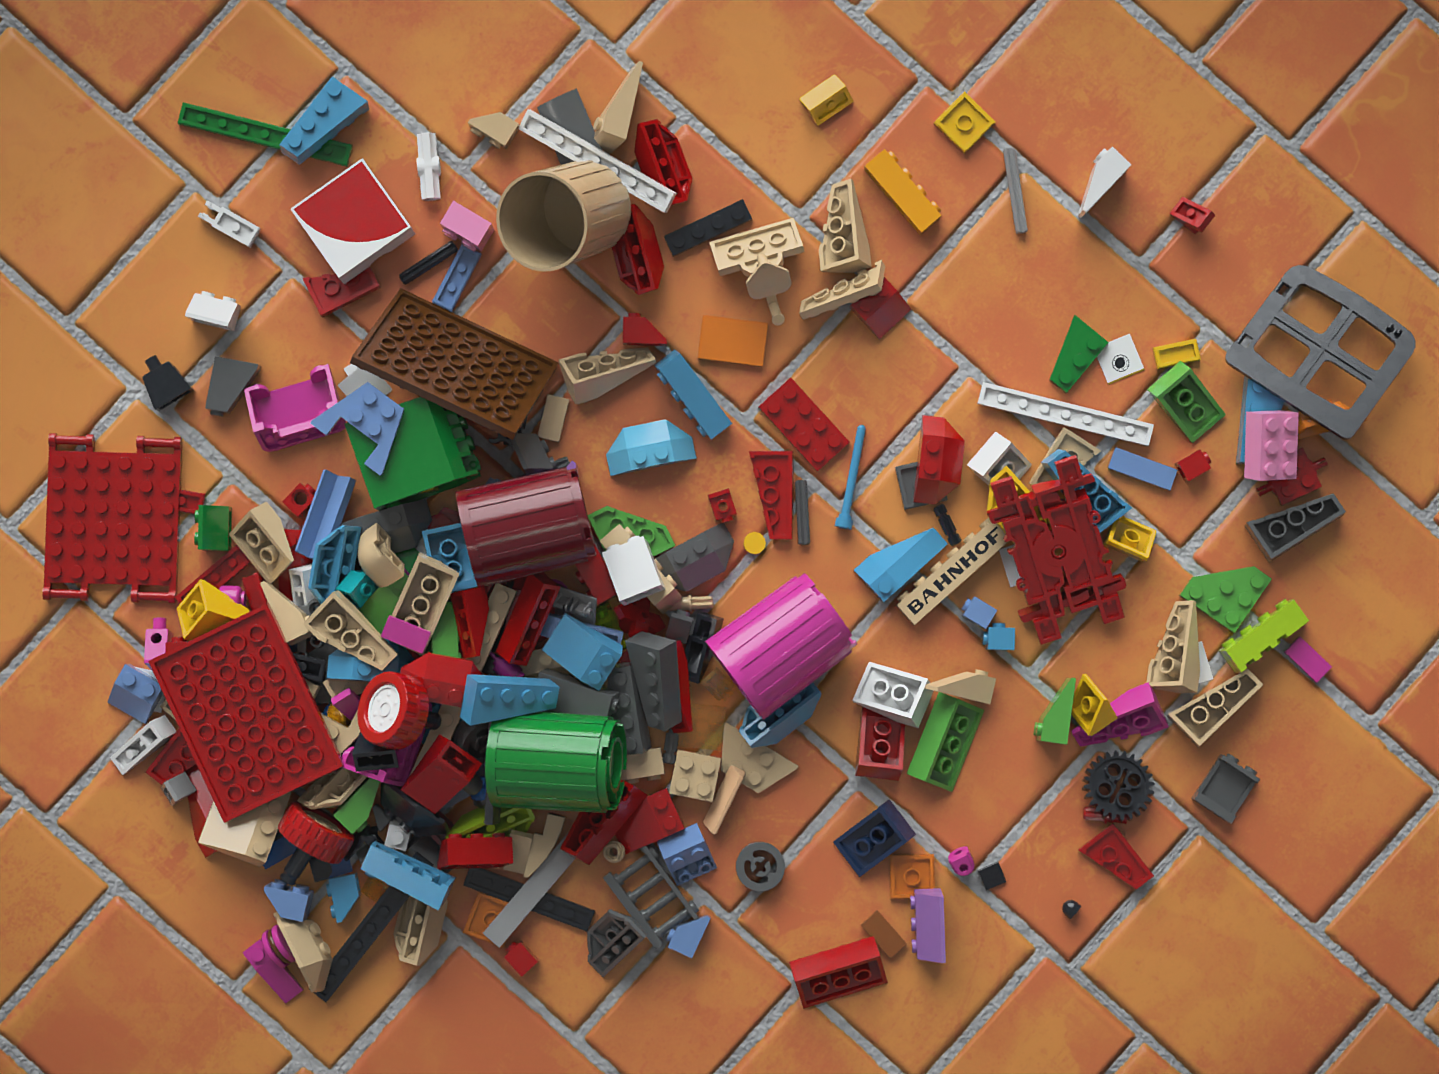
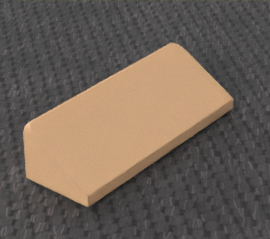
(723, 799)

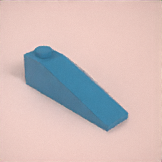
(894, 566)

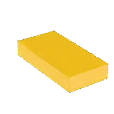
(1171, 354)

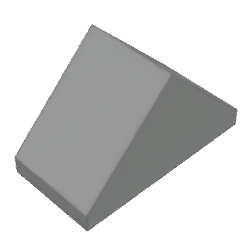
(178, 788)

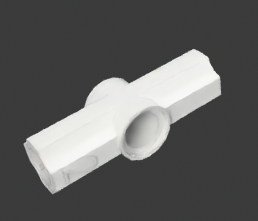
(428, 166)

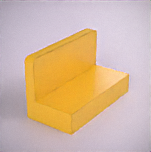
(826, 99)

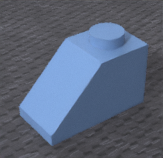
(688, 935)

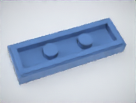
(456, 278)
(1142, 468)

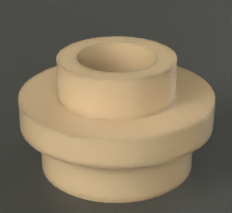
(608, 854)

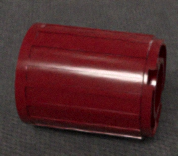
(525, 526)

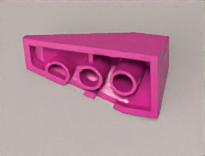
(1136, 712)

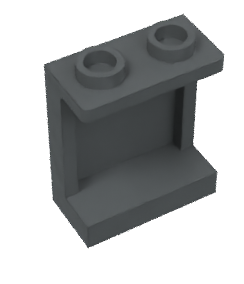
(1225, 787)

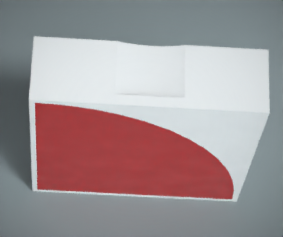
(352, 221)

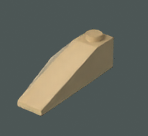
(845, 238)
(595, 375)
(1177, 659)

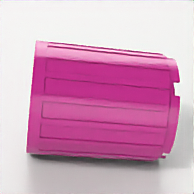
(782, 644)

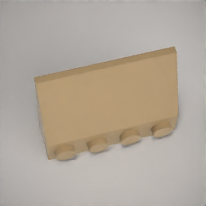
(248, 835)

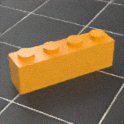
(902, 192)

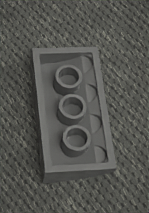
(571, 115)

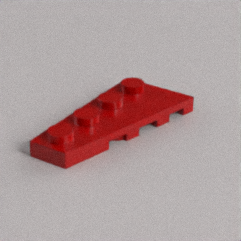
(775, 485)

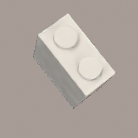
(633, 570)

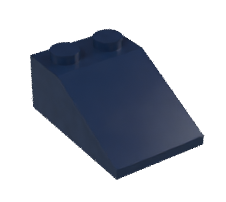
(874, 838)

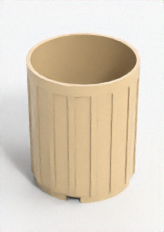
(562, 214)

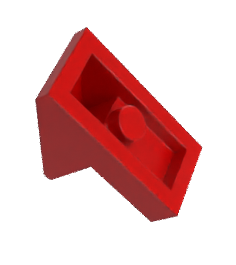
(1192, 215)

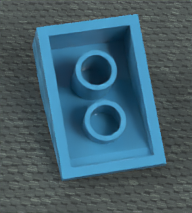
(449, 547)
(583, 651)

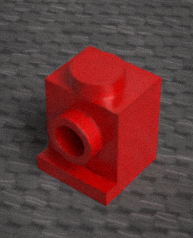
(719, 497)

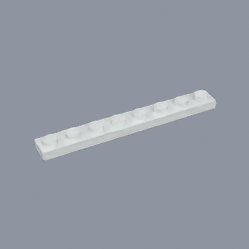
(581, 150)
(1065, 414)

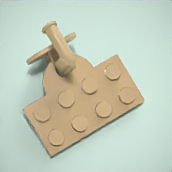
(761, 257)

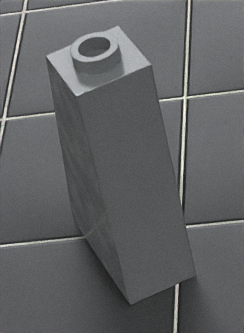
(579, 697)

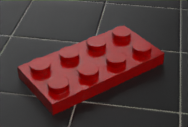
(803, 424)

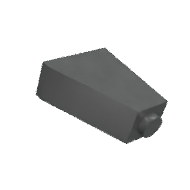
(228, 384)

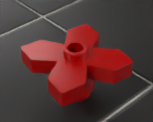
(637, 618)

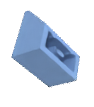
(686, 854)
(290, 901)

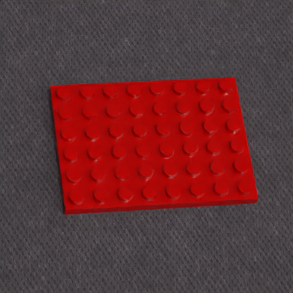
(246, 713)

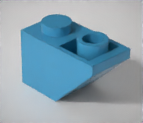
(345, 893)

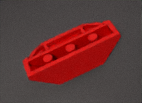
(662, 158)
(639, 254)
(938, 460)
(442, 676)

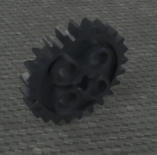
(1136, 795)

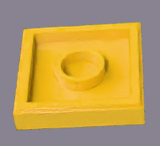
(964, 122)

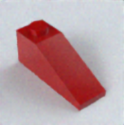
(471, 617)

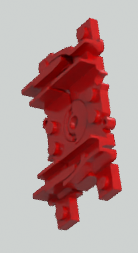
(1035, 547)

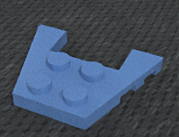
(372, 415)

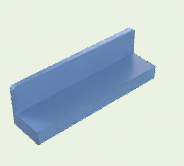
(325, 511)

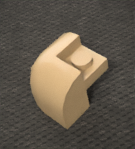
(377, 557)

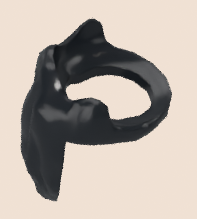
(367, 835)

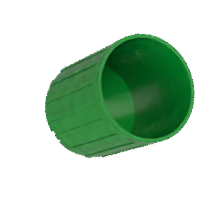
(556, 762)

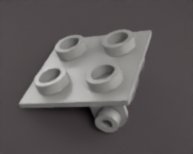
(576, 605)

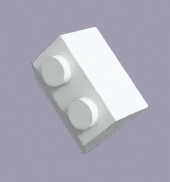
(213, 311)
(995, 456)

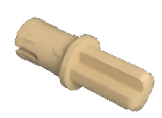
(690, 603)

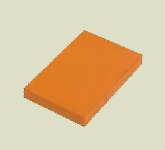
(732, 340)

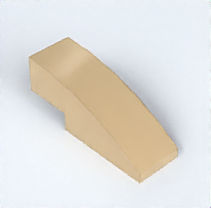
(543, 843)

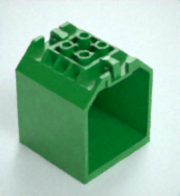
(425, 454)

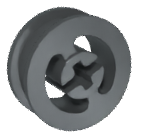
(473, 736)
(747, 854)

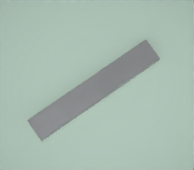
(528, 895)

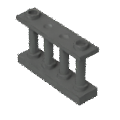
(642, 916)

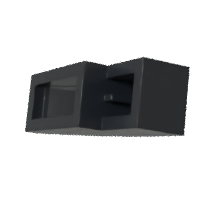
(696, 649)

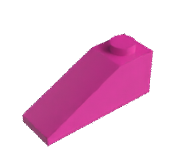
(277, 978)

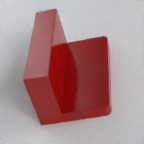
(254, 590)

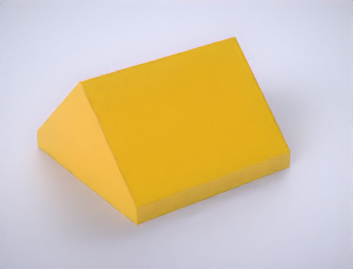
(1130, 538)
(1091, 707)

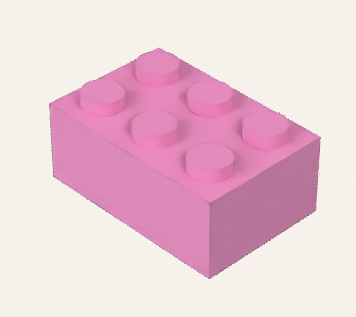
(1271, 445)

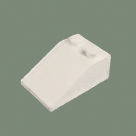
(1107, 170)
(893, 694)

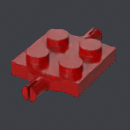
(1305, 482)

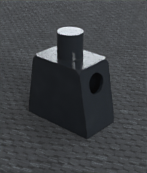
(164, 383)
(373, 757)

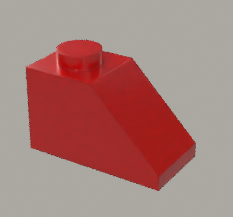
(641, 332)

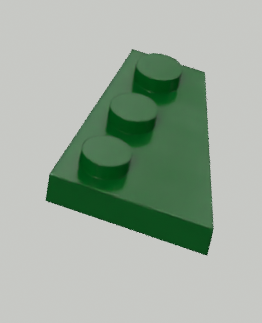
(1077, 353)

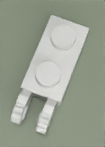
(232, 224)

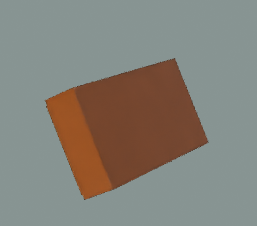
(884, 934)

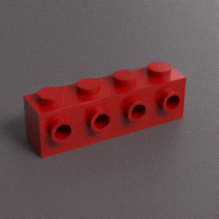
(527, 619)

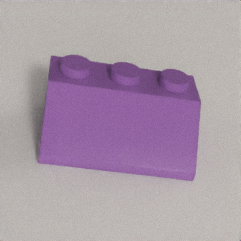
(928, 925)

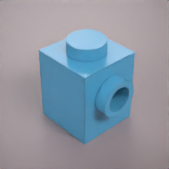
(999, 637)

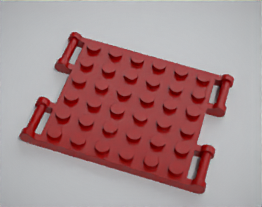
(112, 518)

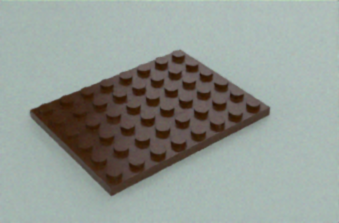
(455, 363)

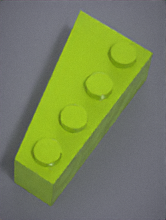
(1264, 635)

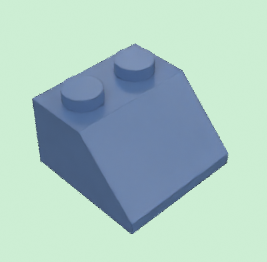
(135, 693)

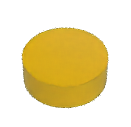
(754, 543)

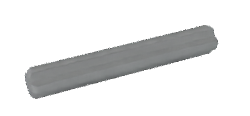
(1015, 190)

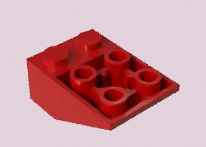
(440, 774)

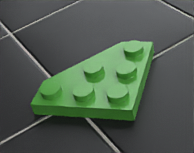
(656, 534)
(1227, 594)

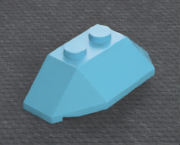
(649, 447)

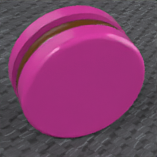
(277, 947)

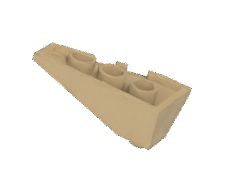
(615, 119)
(348, 630)

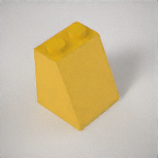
(206, 609)

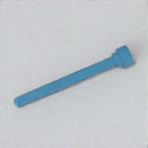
(844, 519)

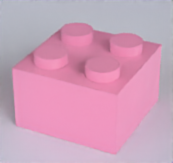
(466, 226)

